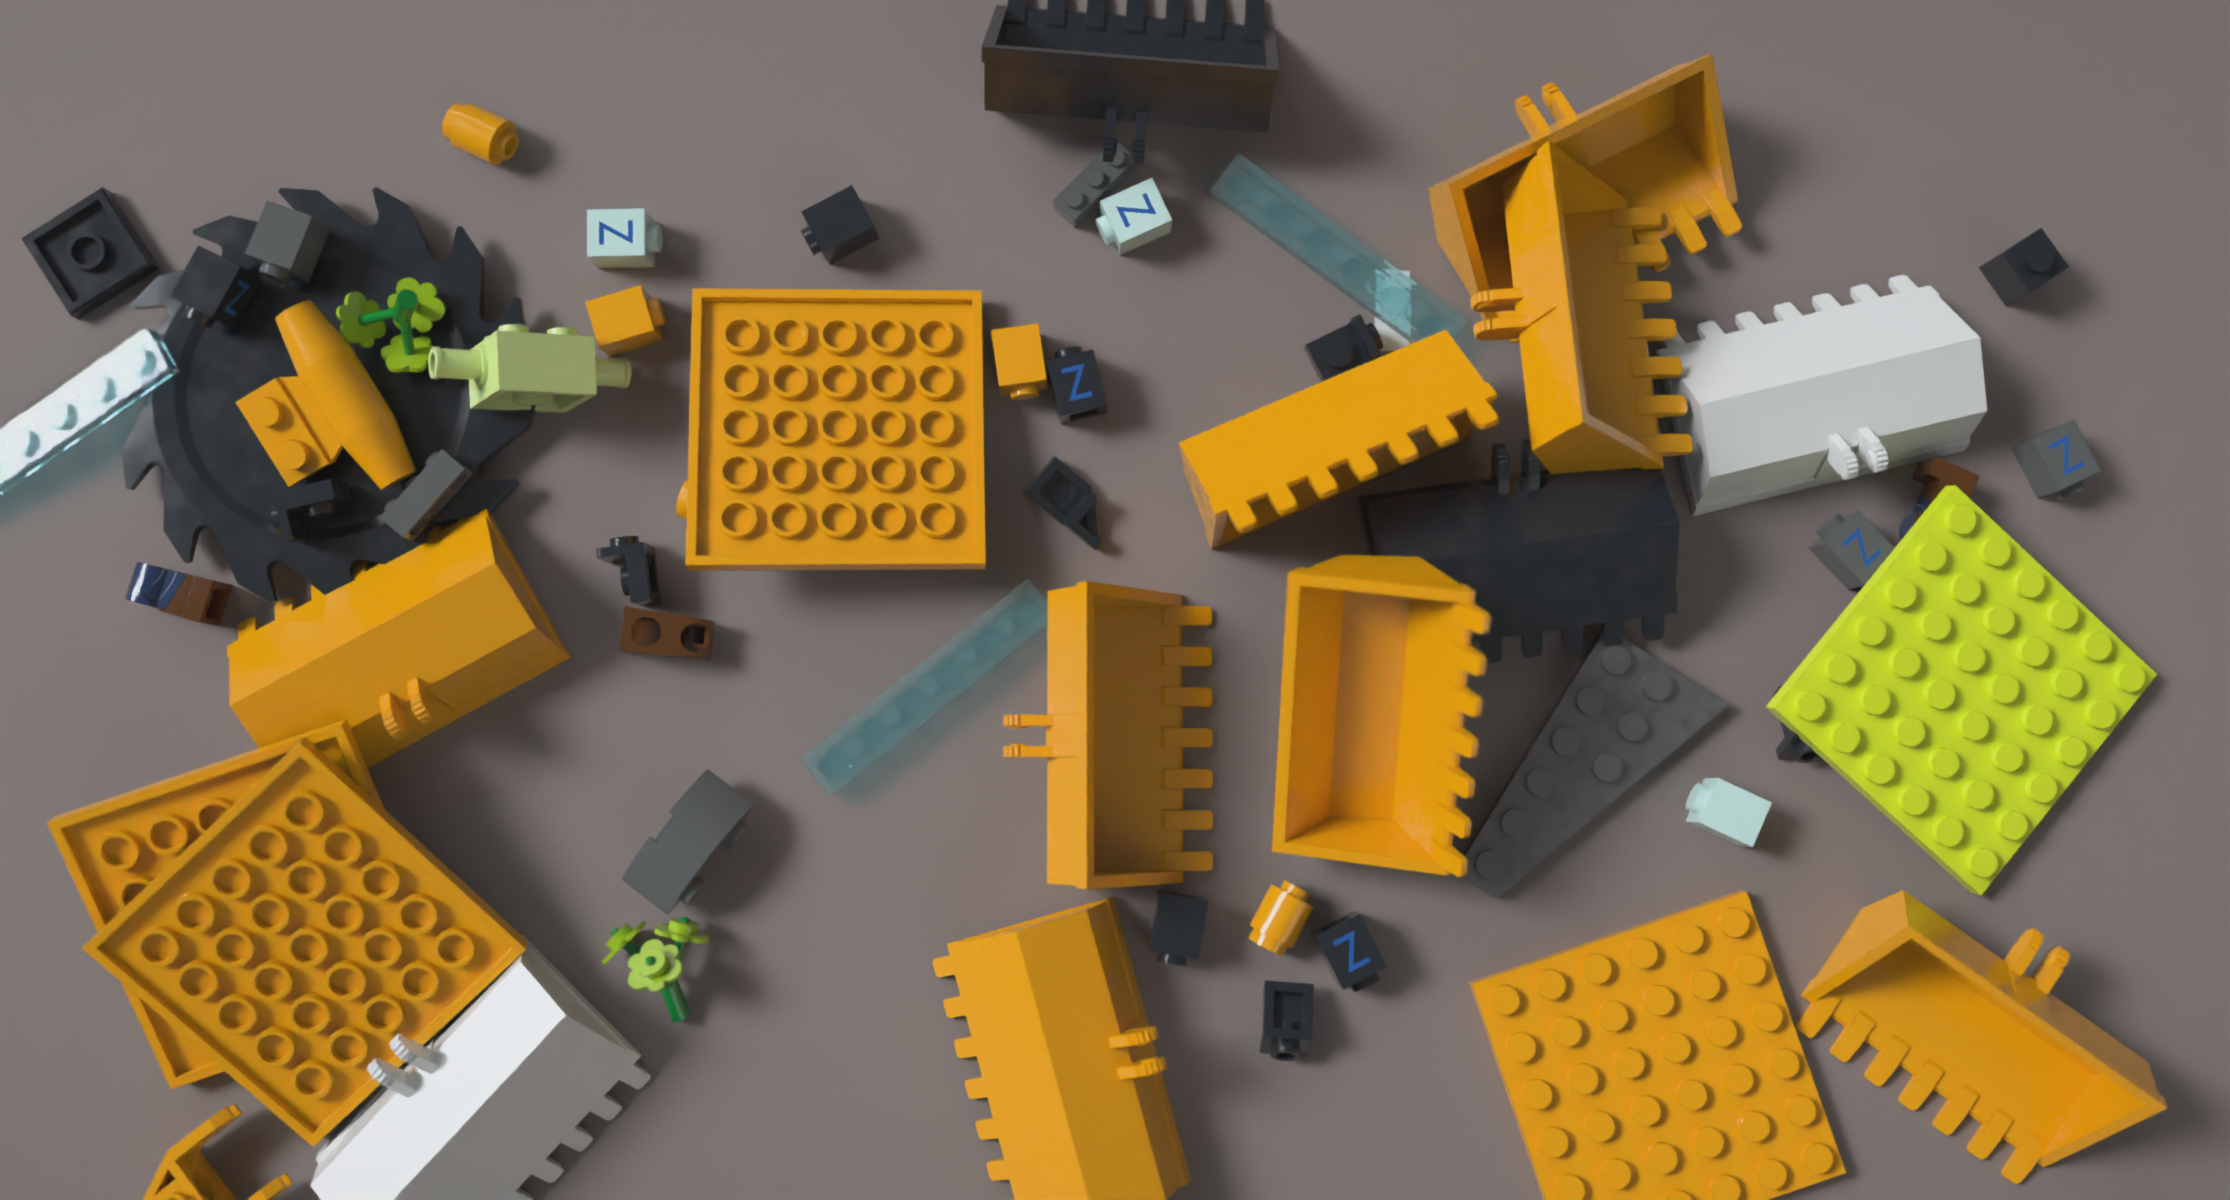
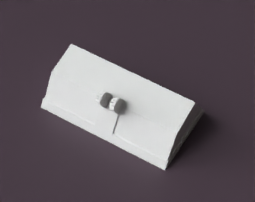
(1824, 393)
(483, 1096)

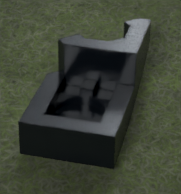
(1066, 500)

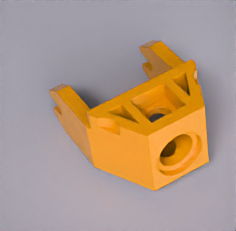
(189, 1175)

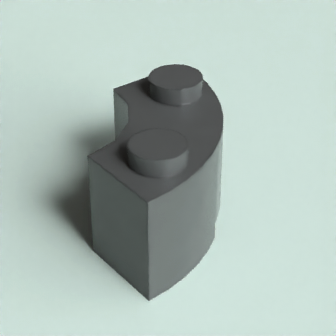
(701, 826)

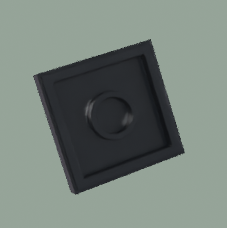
(90, 253)

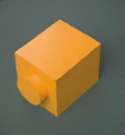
(626, 320)
(1019, 361)

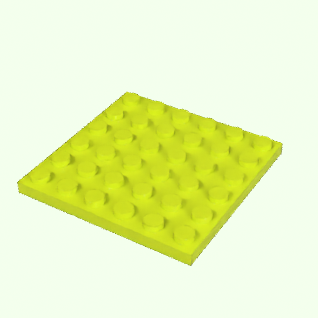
(1962, 690)

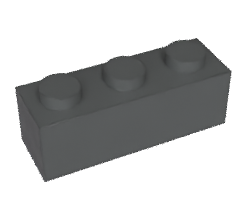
(1093, 186)
(426, 494)

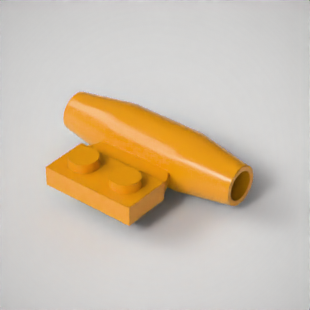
(325, 408)

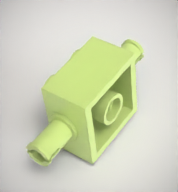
(528, 369)

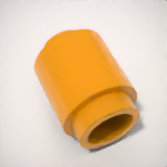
(480, 133)
(1280, 917)

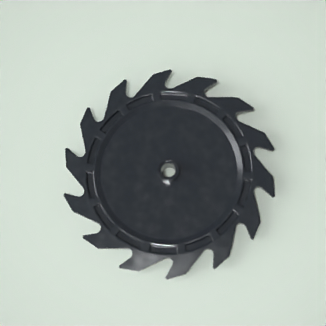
(217, 464)

